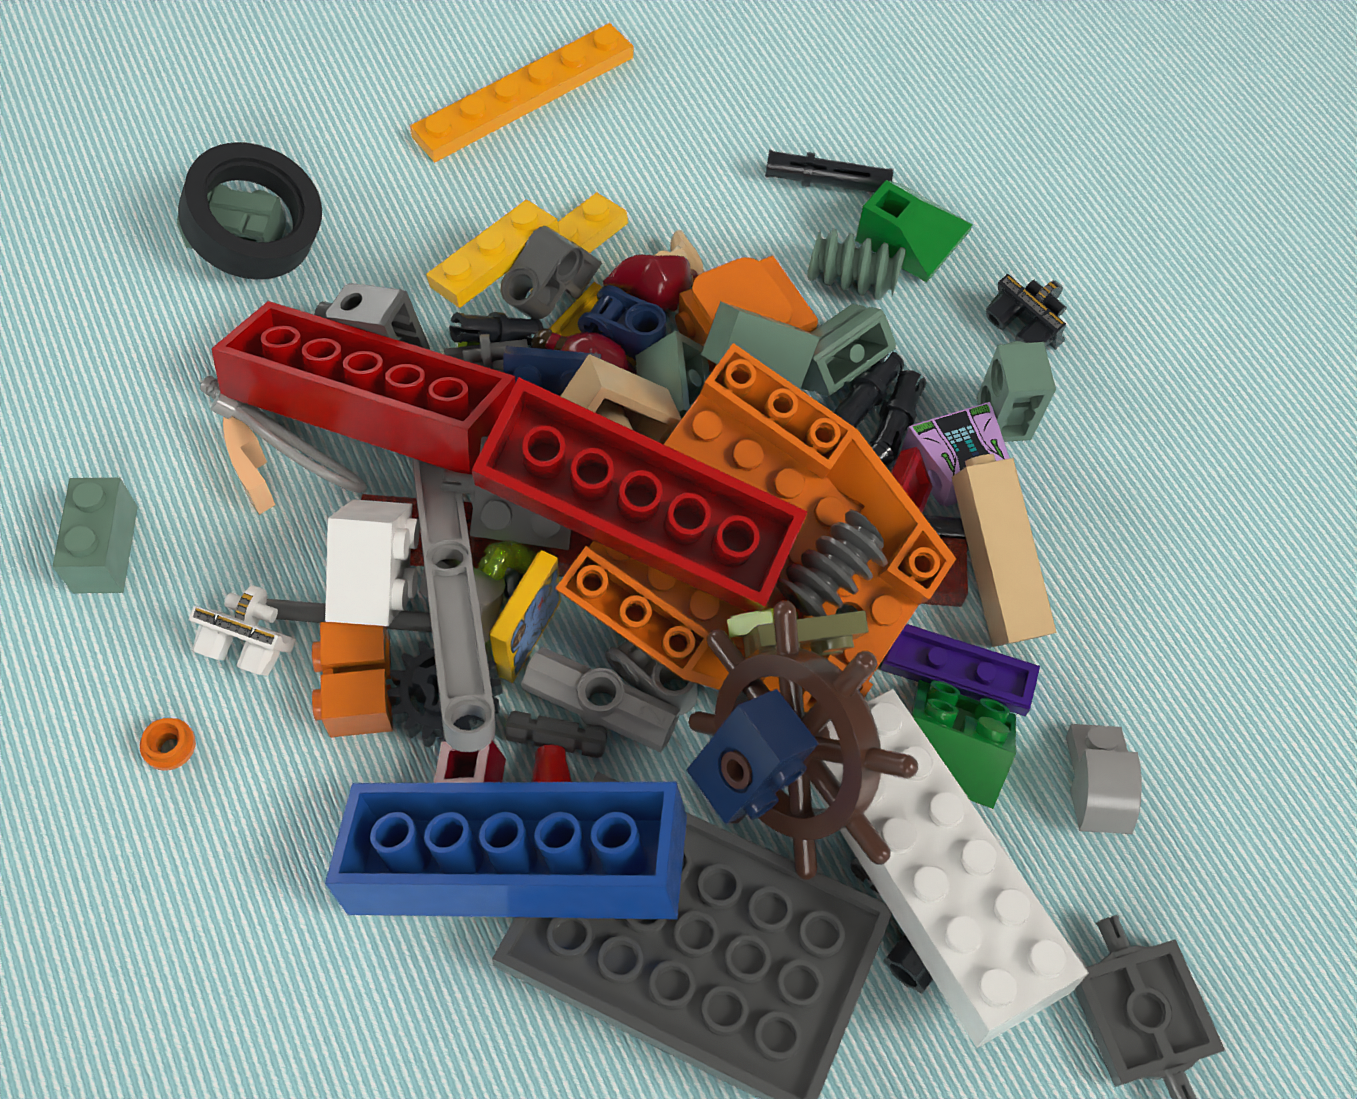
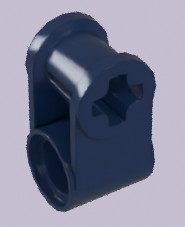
(625, 320)

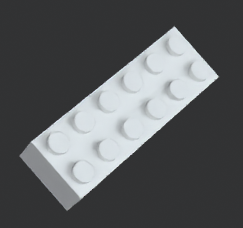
(959, 890)

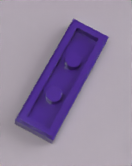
(969, 668)

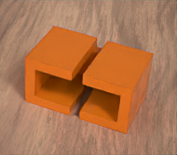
(353, 679)

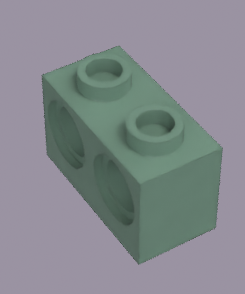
(1018, 388)

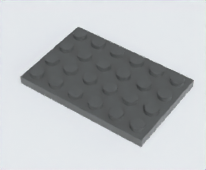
(743, 980)

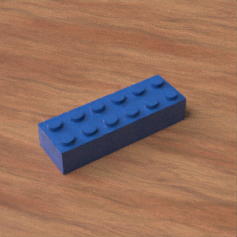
(511, 850)

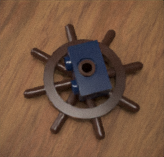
(770, 743)

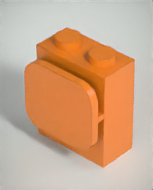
(745, 284)

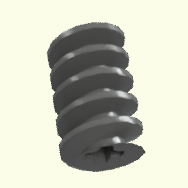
(833, 565)

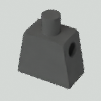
(377, 311)

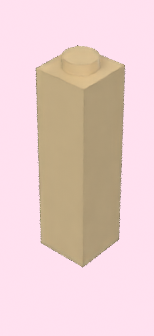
(1002, 551)

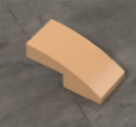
(246, 458)

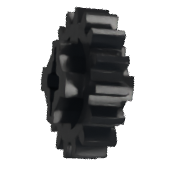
(421, 681)

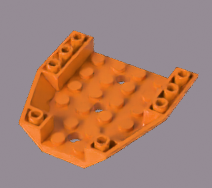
(805, 454)

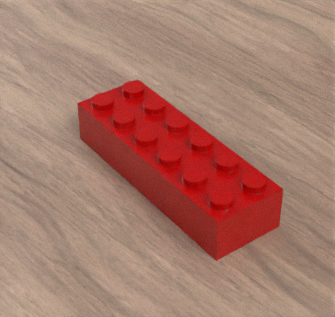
(362, 385)
(638, 496)

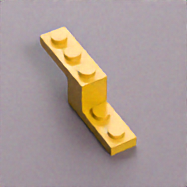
(499, 246)

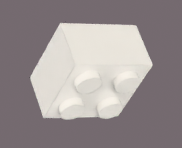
(370, 562)

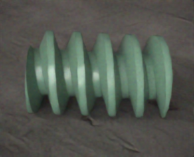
(855, 264)

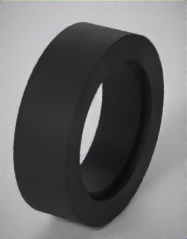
(264, 167)

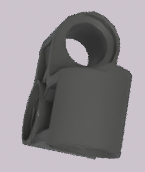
(549, 267)

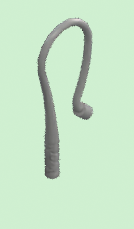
(281, 438)

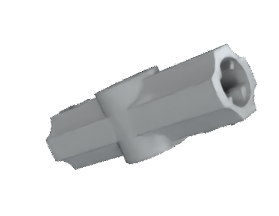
(572, 684)

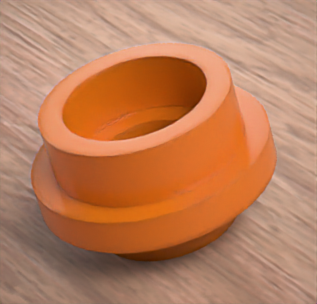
(157, 734)

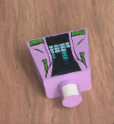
(951, 441)

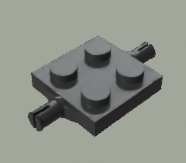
(503, 520)
(1146, 1012)

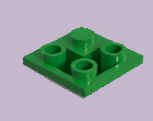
(914, 223)
(969, 736)

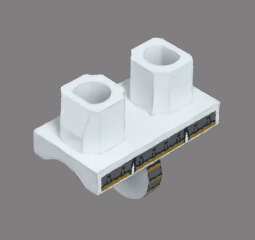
(261, 644)

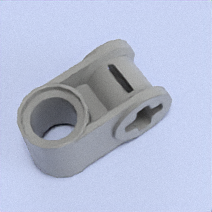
(649, 676)

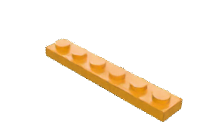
(521, 92)

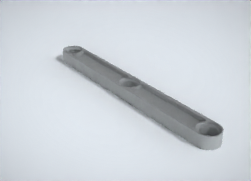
(453, 611)

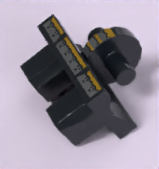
(1034, 306)

